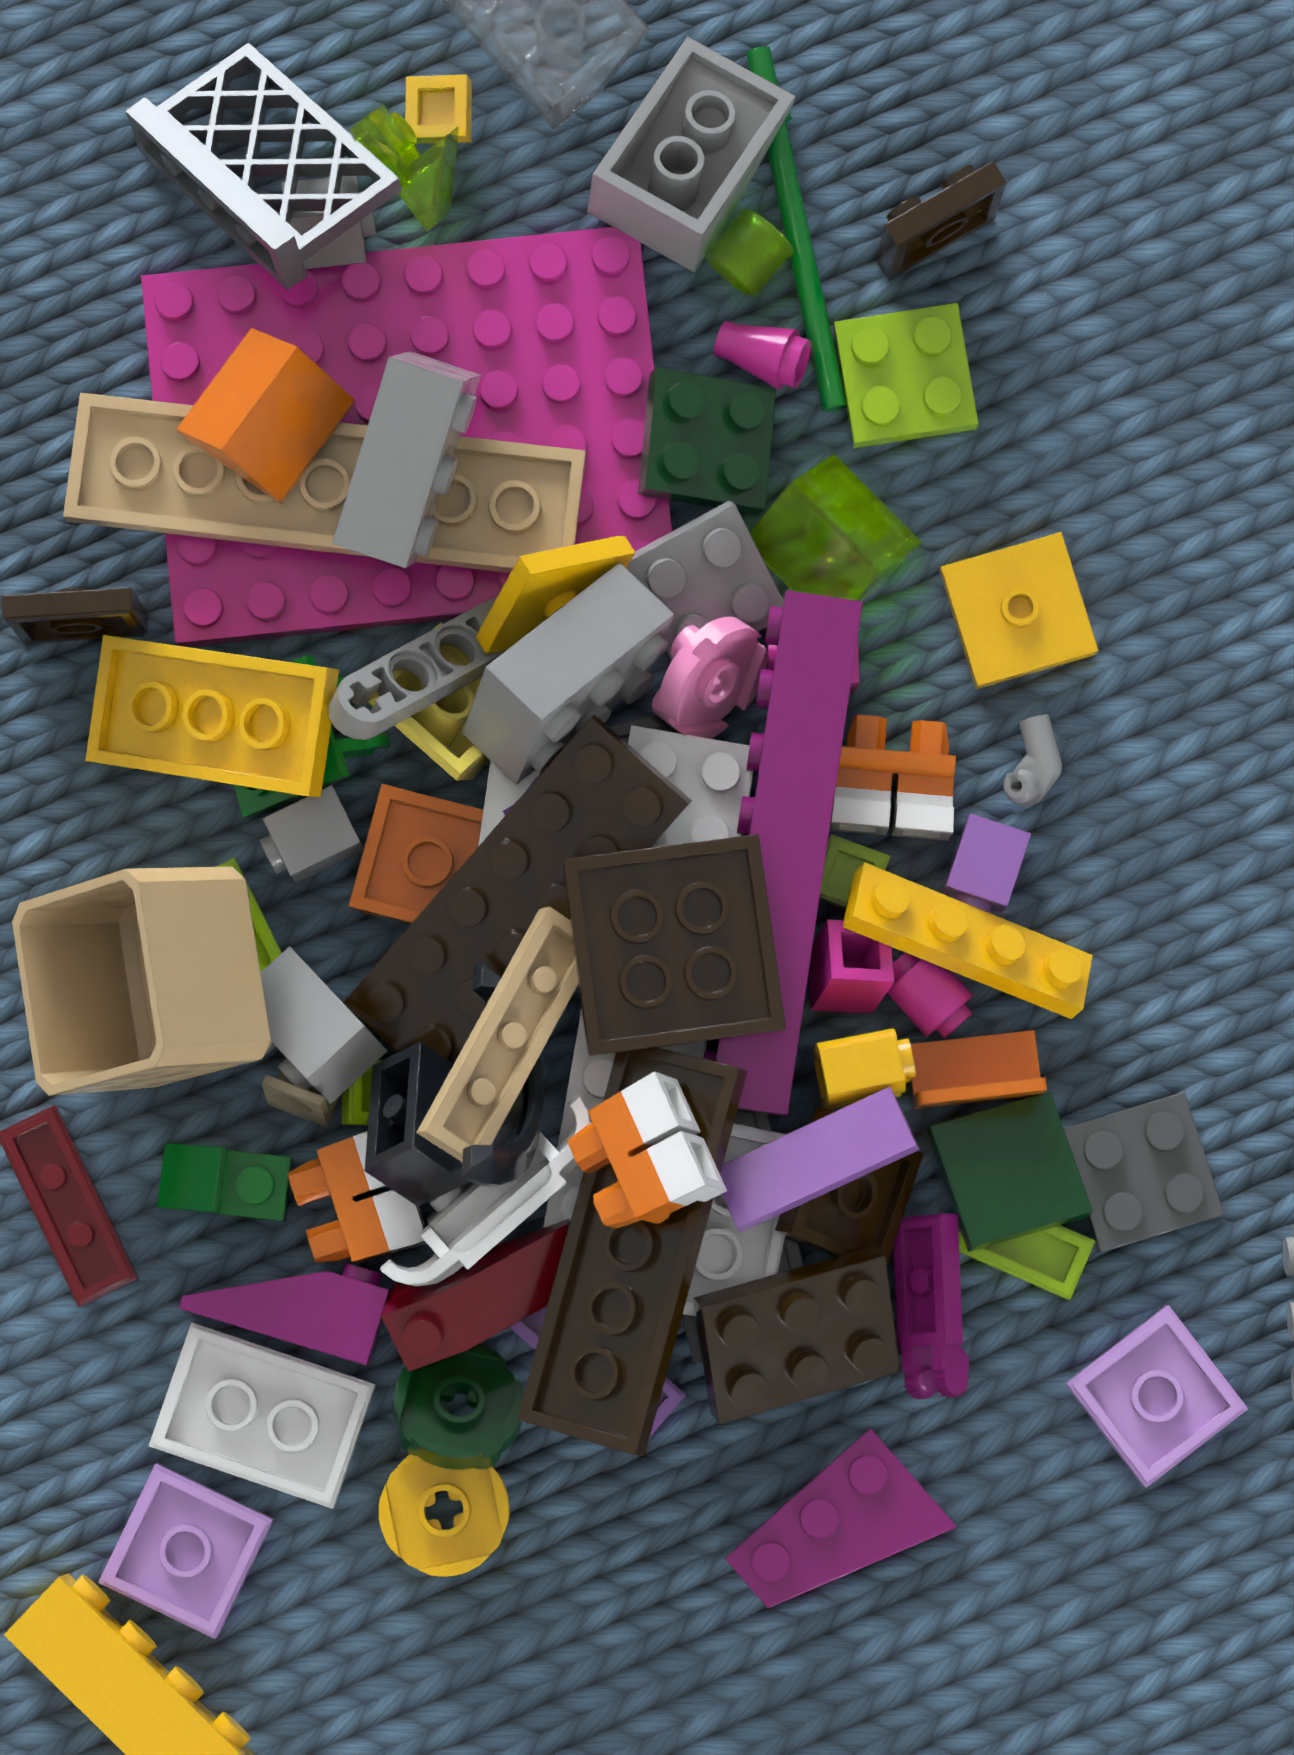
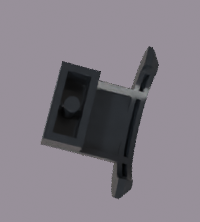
(399, 1101)

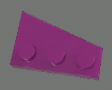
(838, 1523)

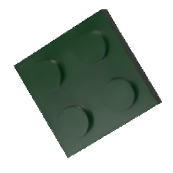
(707, 440)

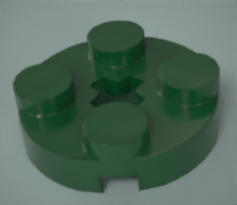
(464, 1440)

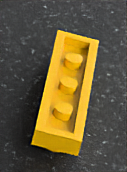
(967, 940)

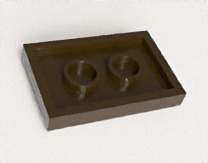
(797, 1334)

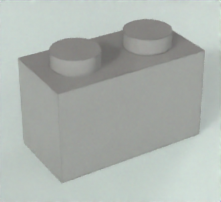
(314, 1029)

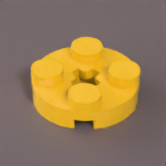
(423, 1541)

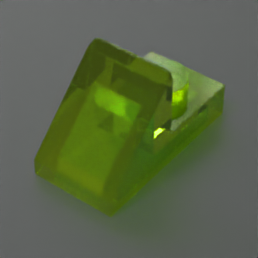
(423, 178)

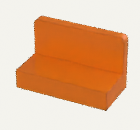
(976, 1070)

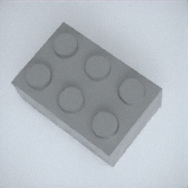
(568, 671)

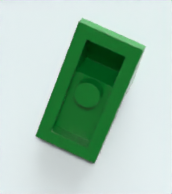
(224, 1182)

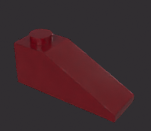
(475, 1302)

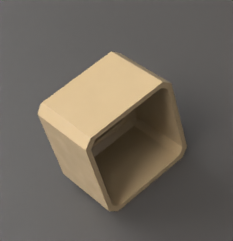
(141, 979)

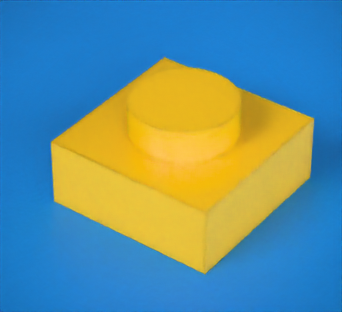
(438, 106)

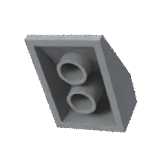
(688, 154)

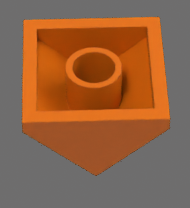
(267, 413)

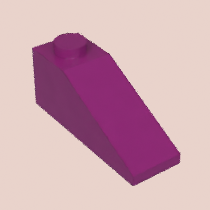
(310, 1310)

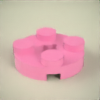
(709, 676)

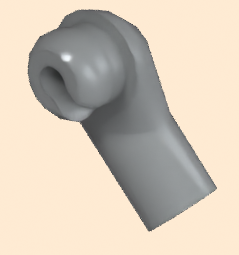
(1040, 765)

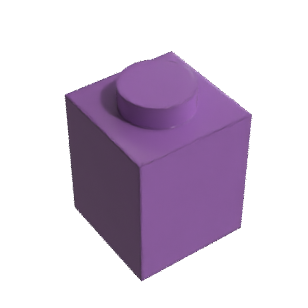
(986, 864)

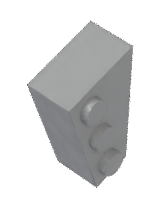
(407, 458)

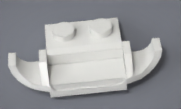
(478, 1217)

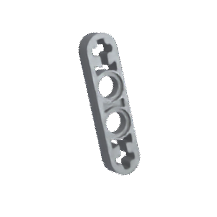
(426, 662)

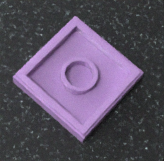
(1156, 1396)
(186, 1550)

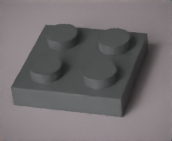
(1143, 1172)

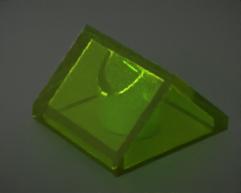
(832, 535)

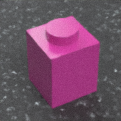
(848, 971)

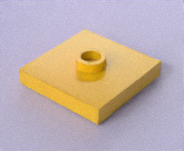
(546, 583)
(1018, 610)

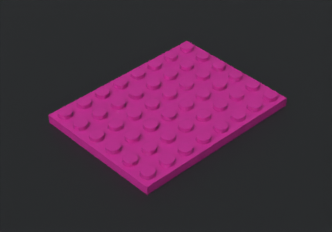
(561, 363)

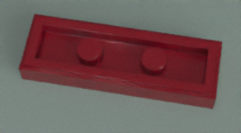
(67, 1206)

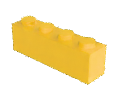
(116, 1678)

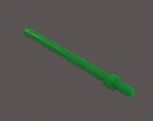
(803, 257)

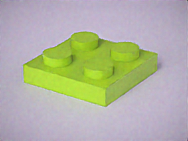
(905, 375)

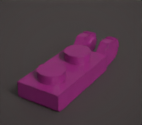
(930, 1306)

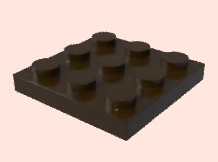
(673, 945)

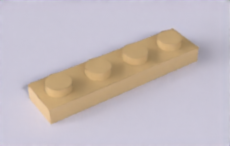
(506, 1038)

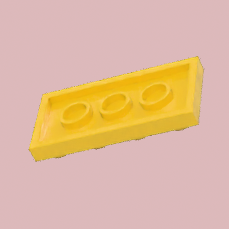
(212, 715)

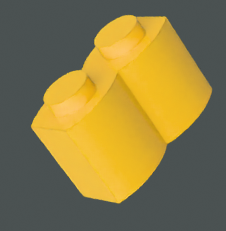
(862, 1066)

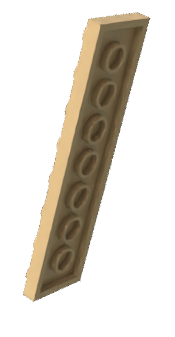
(147, 477)

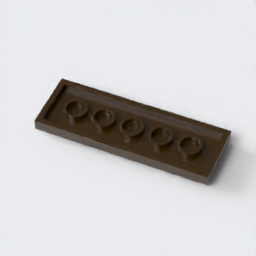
(585, 803)
(625, 1286)

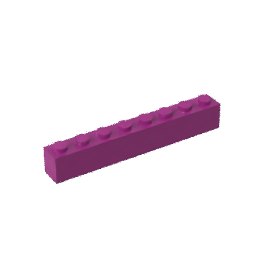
(793, 813)

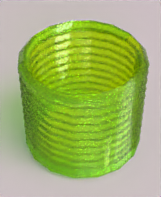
(749, 252)

